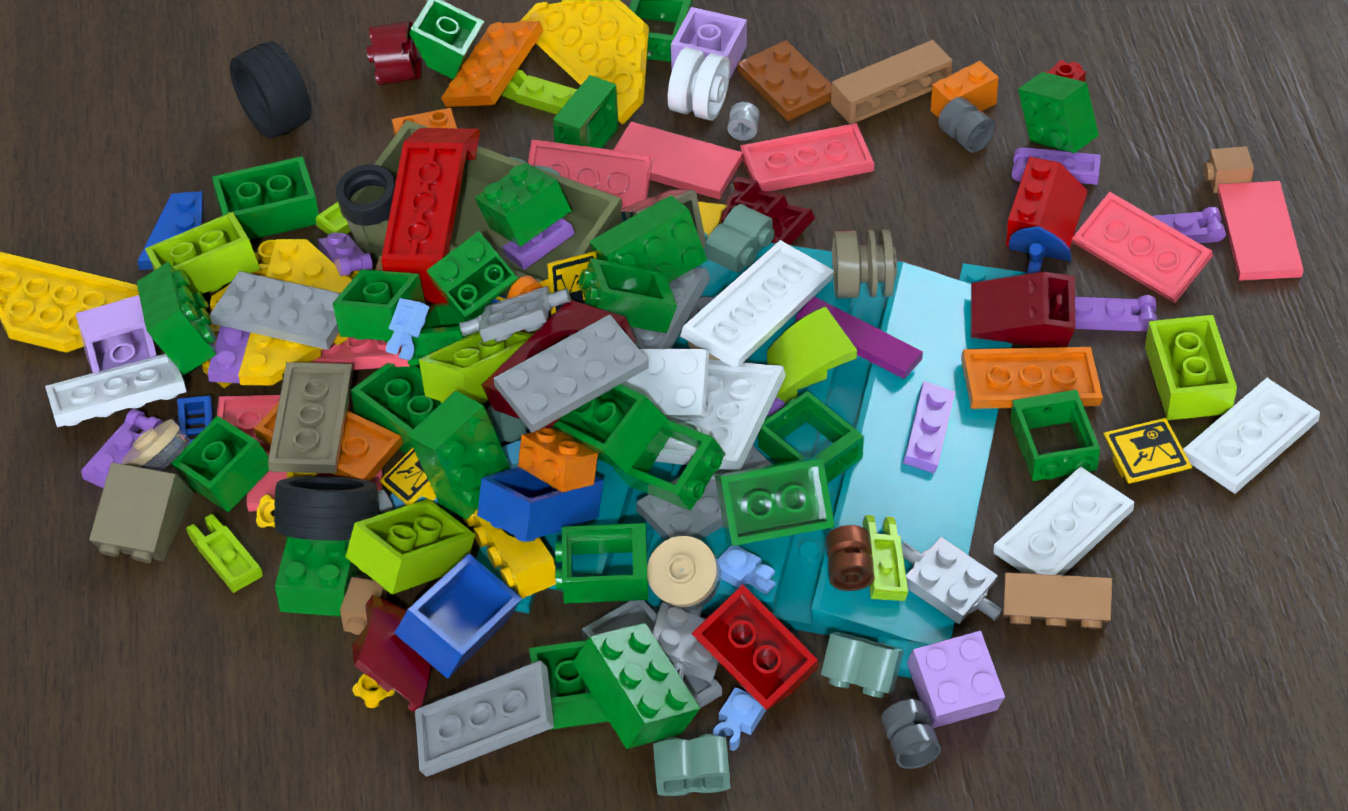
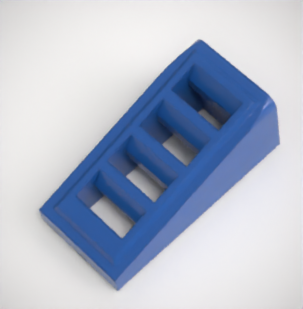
(194, 406)

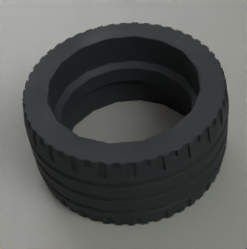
(270, 89)
(323, 506)

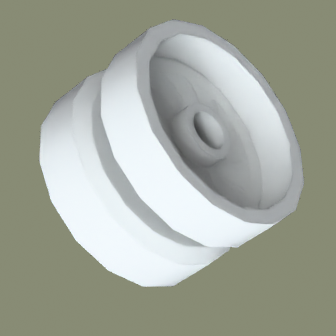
(698, 83)

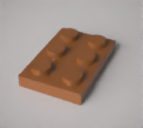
(786, 80)

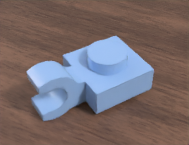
(406, 322)
(743, 567)

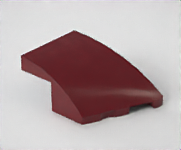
(787, 219)
(387, 657)

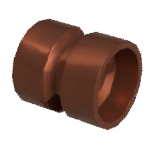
(850, 558)

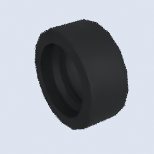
(362, 177)

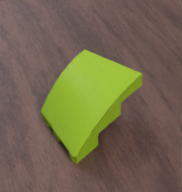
(809, 351)

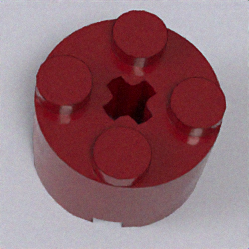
(394, 53)

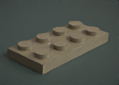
(310, 418)

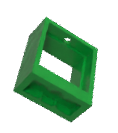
(661, 10)
(589, 115)
(630, 292)
(439, 330)
(1063, 408)
(837, 458)
(691, 483)
(602, 540)

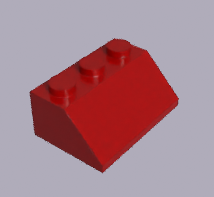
(1047, 199)
(756, 648)

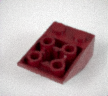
(1025, 309)

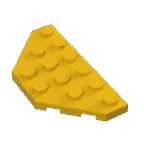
(597, 41)
(301, 264)
(43, 300)

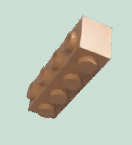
(890, 82)

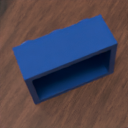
(533, 508)
(458, 615)

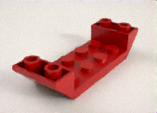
(426, 202)

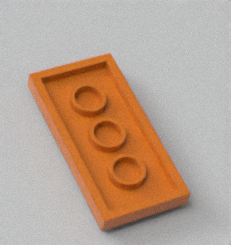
(492, 64)
(1011, 374)
(363, 447)

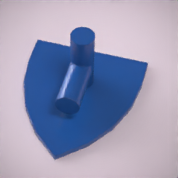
(1039, 244)

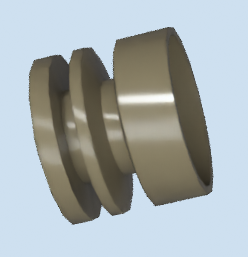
(863, 263)

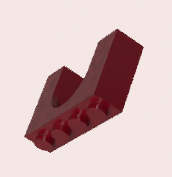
(564, 323)

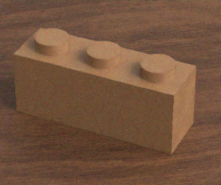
(1057, 599)

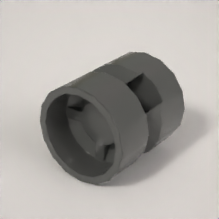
(966, 124)
(911, 734)

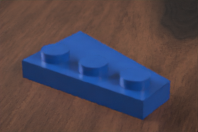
(179, 215)

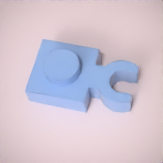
(738, 714)

